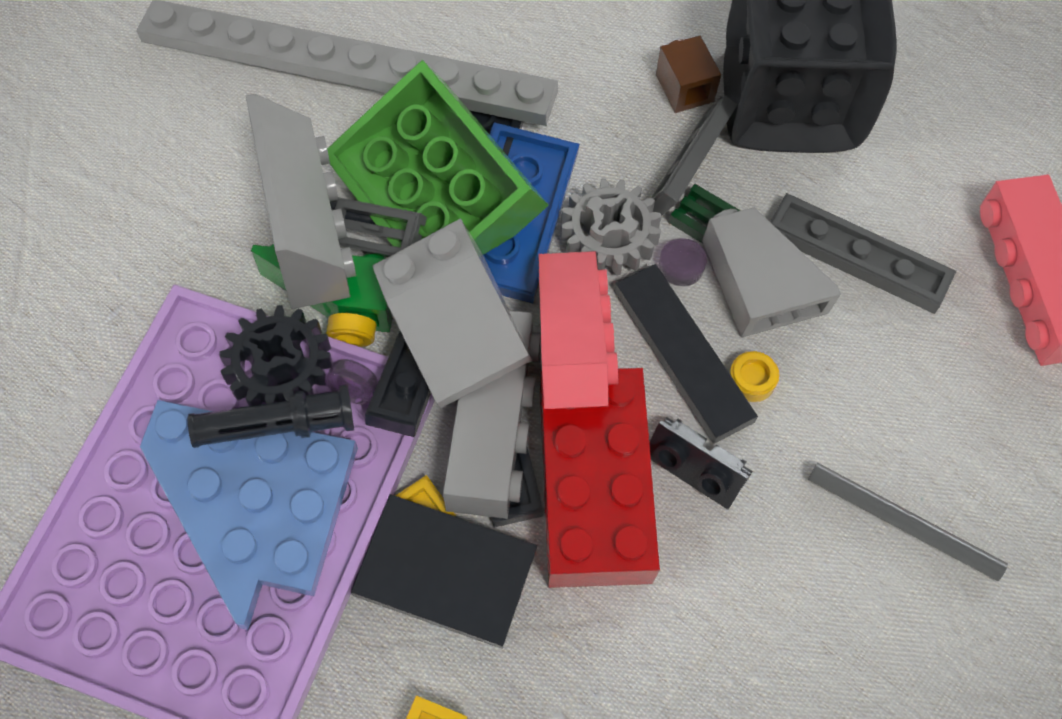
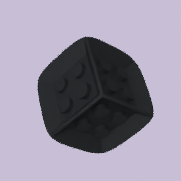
(807, 72)

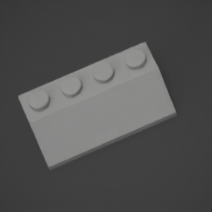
(299, 204)

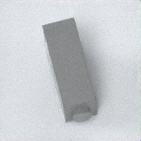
(764, 273)

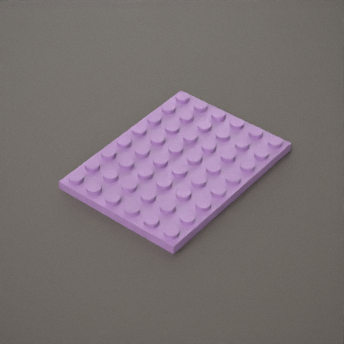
(117, 591)

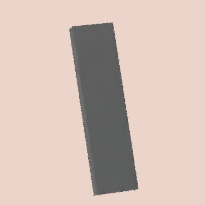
(863, 253)

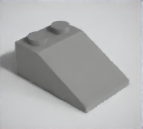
(451, 313)

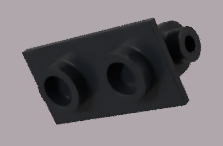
(710, 472)

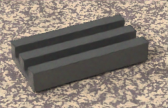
(408, 237)

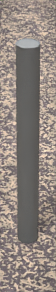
(908, 522)

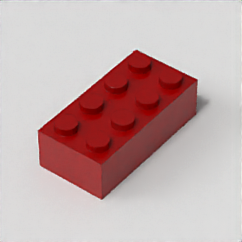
(600, 490)

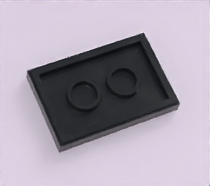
(445, 571)

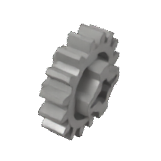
(610, 225)

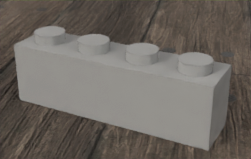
(489, 437)

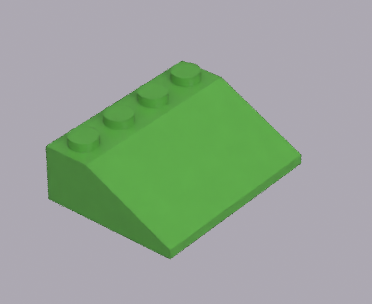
(434, 158)

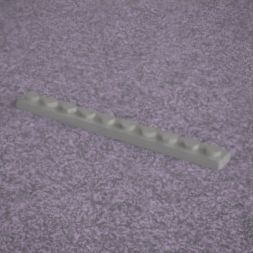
(342, 59)

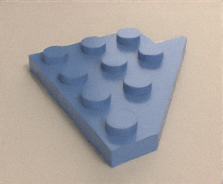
(252, 505)

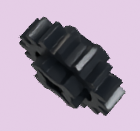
(275, 357)

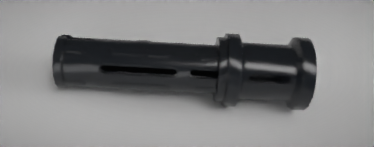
(298, 415)

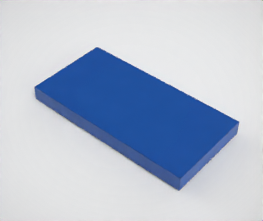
(548, 167)

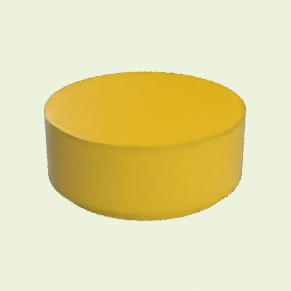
(351, 329)
(755, 375)

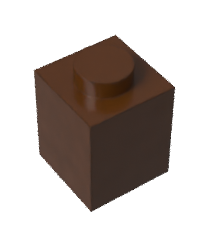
(688, 73)

